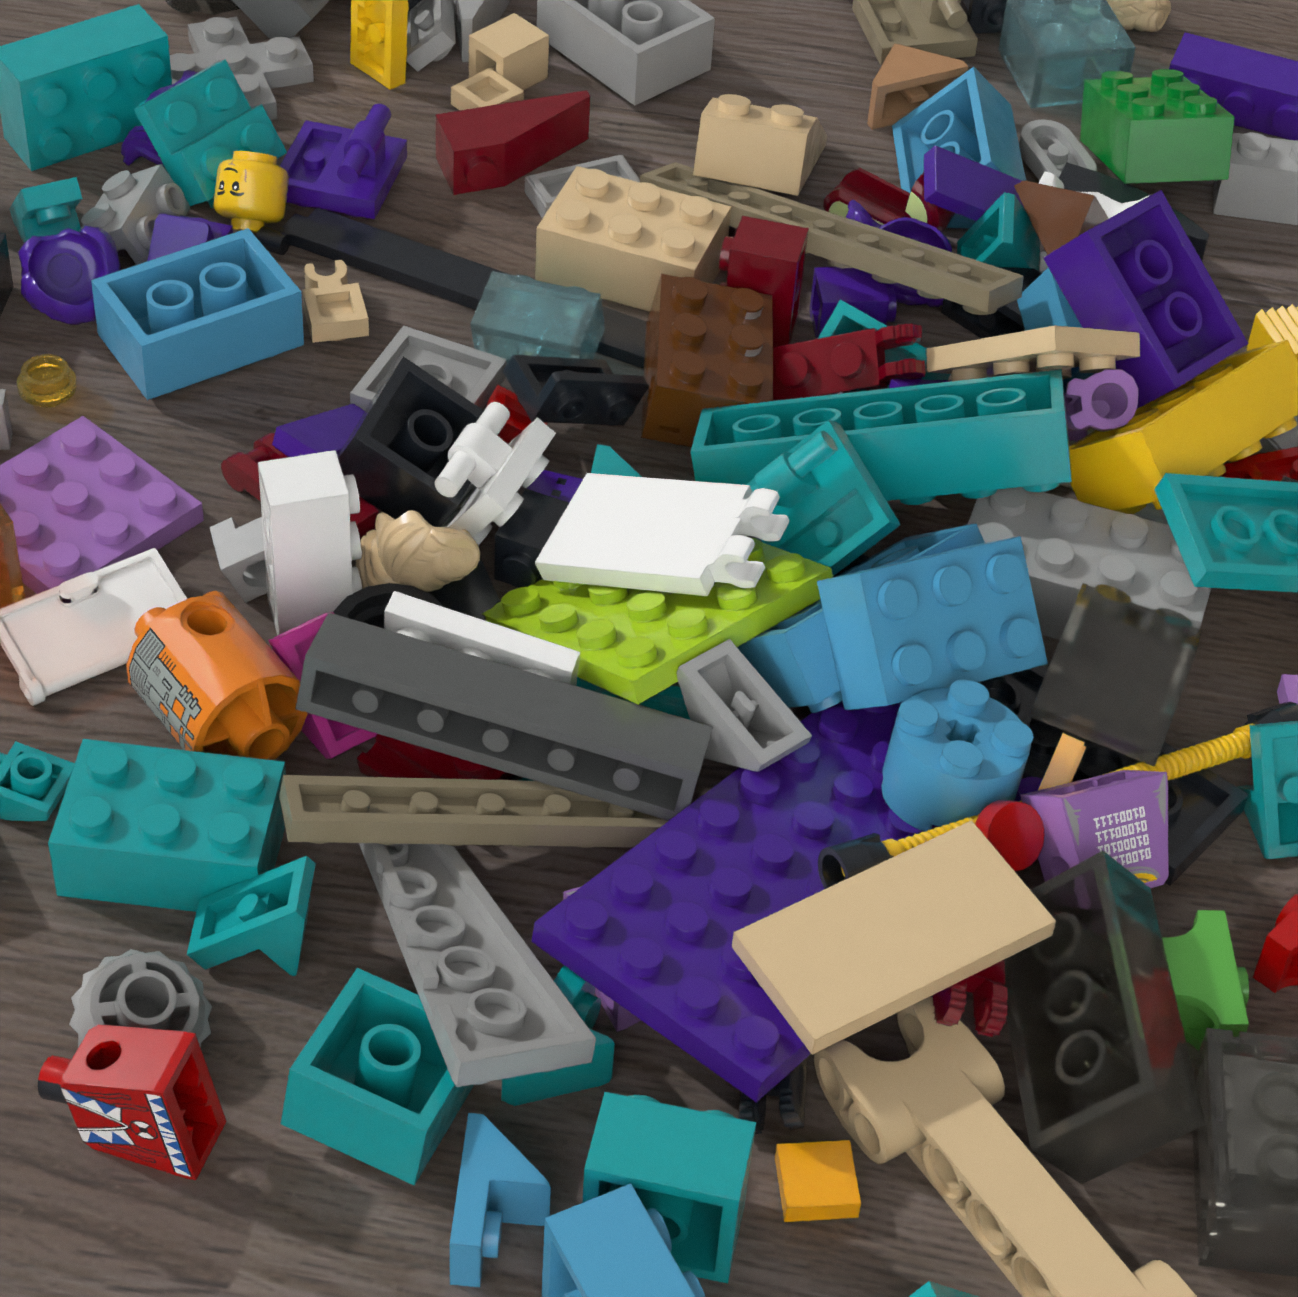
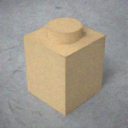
(512, 50)

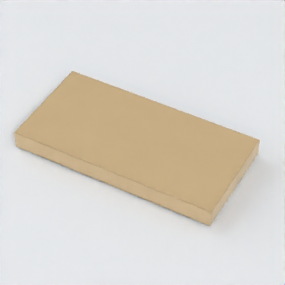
(892, 936)

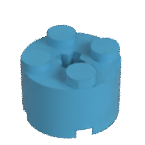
(953, 755)

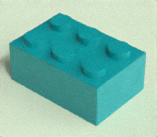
(80, 85)
(164, 824)

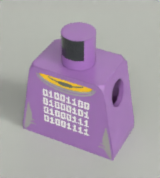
(1111, 813)

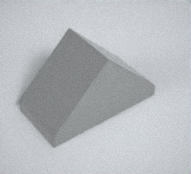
(746, 714)

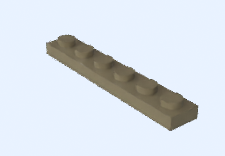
(453, 813)

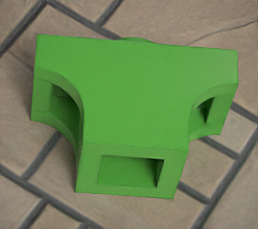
(1206, 978)

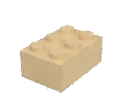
(624, 234)

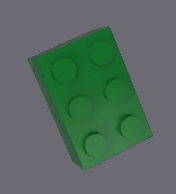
(1156, 128)

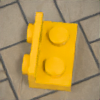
(380, 39)

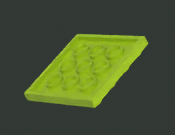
(640, 637)

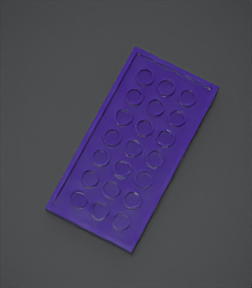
(665, 913)

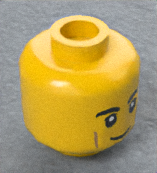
(251, 190)

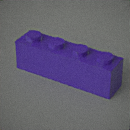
(1246, 82)

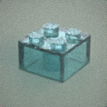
(1060, 44)

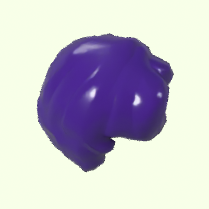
(60, 272)

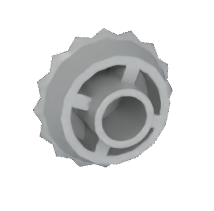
(141, 993)

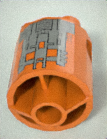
(214, 680)

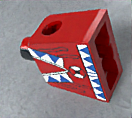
(140, 1096)

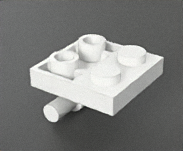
(493, 470)

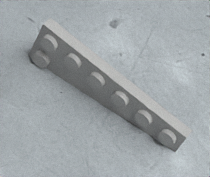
(473, 971)

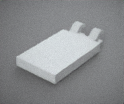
(660, 534)

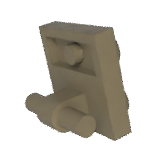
(919, 24)

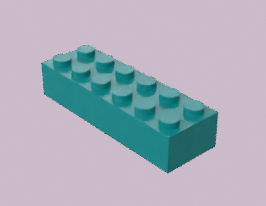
(910, 438)

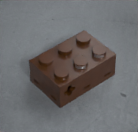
(701, 352)

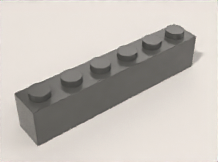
(502, 717)

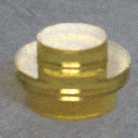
(46, 381)

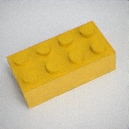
(1190, 429)

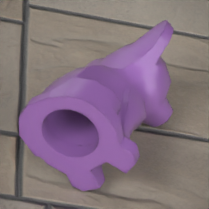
(1100, 402)

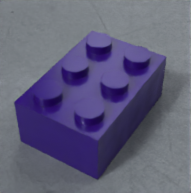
(1148, 280)

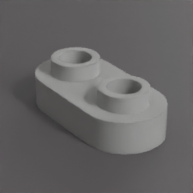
(1049, 145)

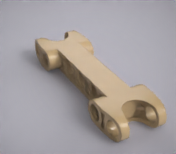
(945, 1121)

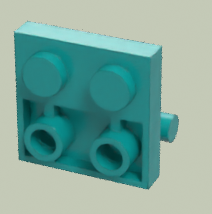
(828, 499)

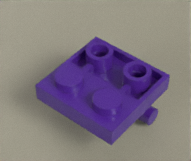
(345, 166)

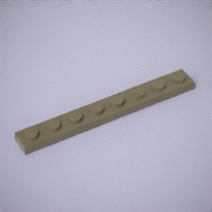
(858, 245)

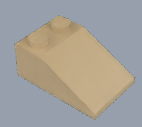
(758, 144)

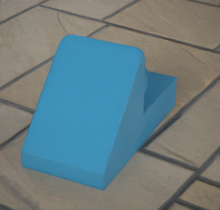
(492, 1188)

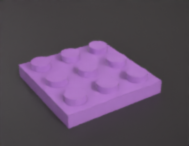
(87, 505)

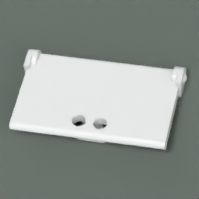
(71, 642)

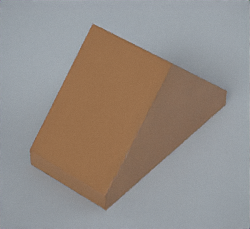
(907, 81)

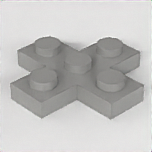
(255, 66)

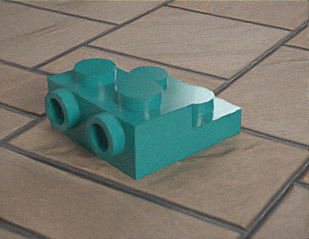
(202, 125)

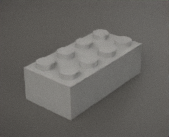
(1089, 545)

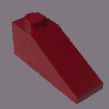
(508, 140)

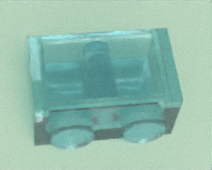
(537, 319)

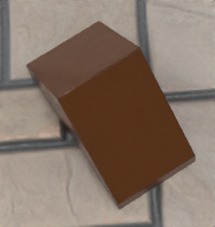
(1059, 213)

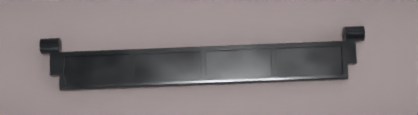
(425, 270)

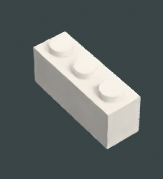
(308, 536)

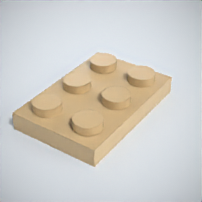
(1035, 352)

